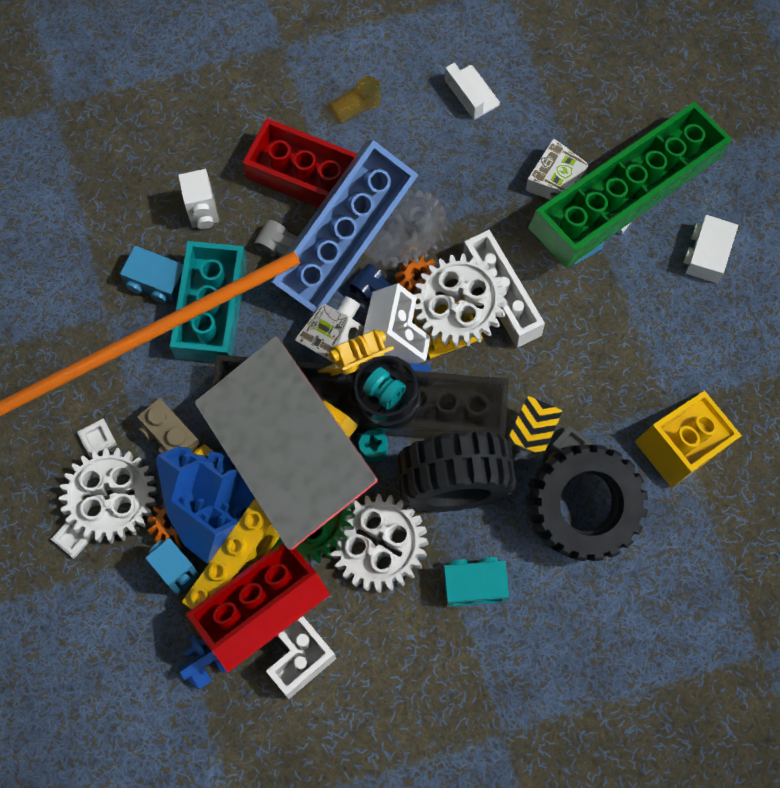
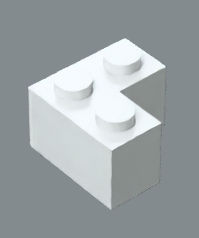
(392, 312)
(304, 661)

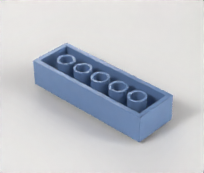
(345, 224)

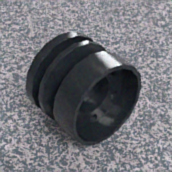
(404, 410)

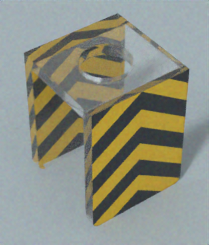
(534, 429)

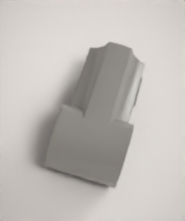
(274, 239)

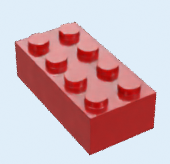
(295, 162)
(257, 605)

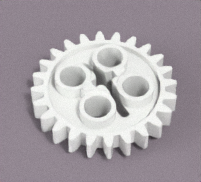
(469, 277)
(108, 520)
(393, 520)

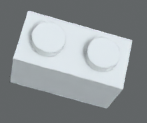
(199, 199)
(711, 249)

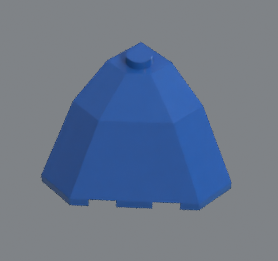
(202, 497)

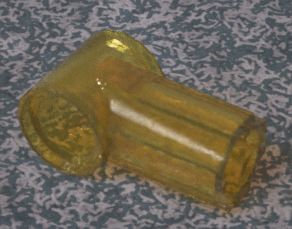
(355, 102)

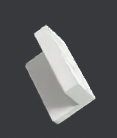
(471, 90)

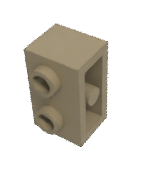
(166, 428)

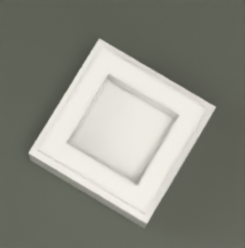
(97, 437)
(69, 540)

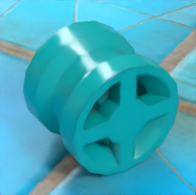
(373, 453)

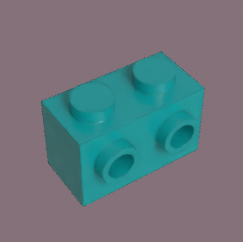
(476, 582)

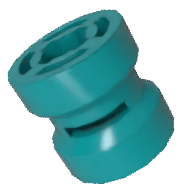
(384, 388)

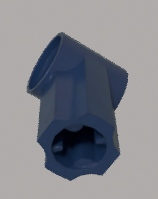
(367, 281)

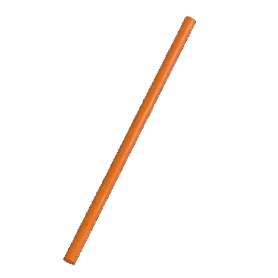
(149, 332)

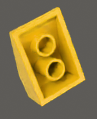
(687, 438)

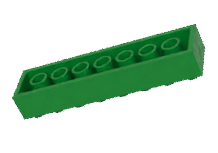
(629, 184)

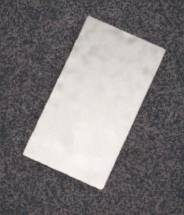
(285, 443)

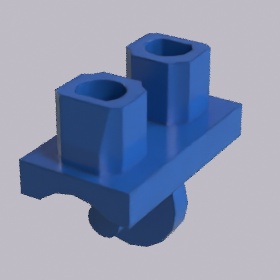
(194, 668)

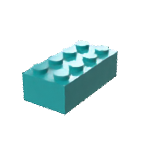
(205, 271)

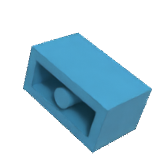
(153, 275)
(172, 566)

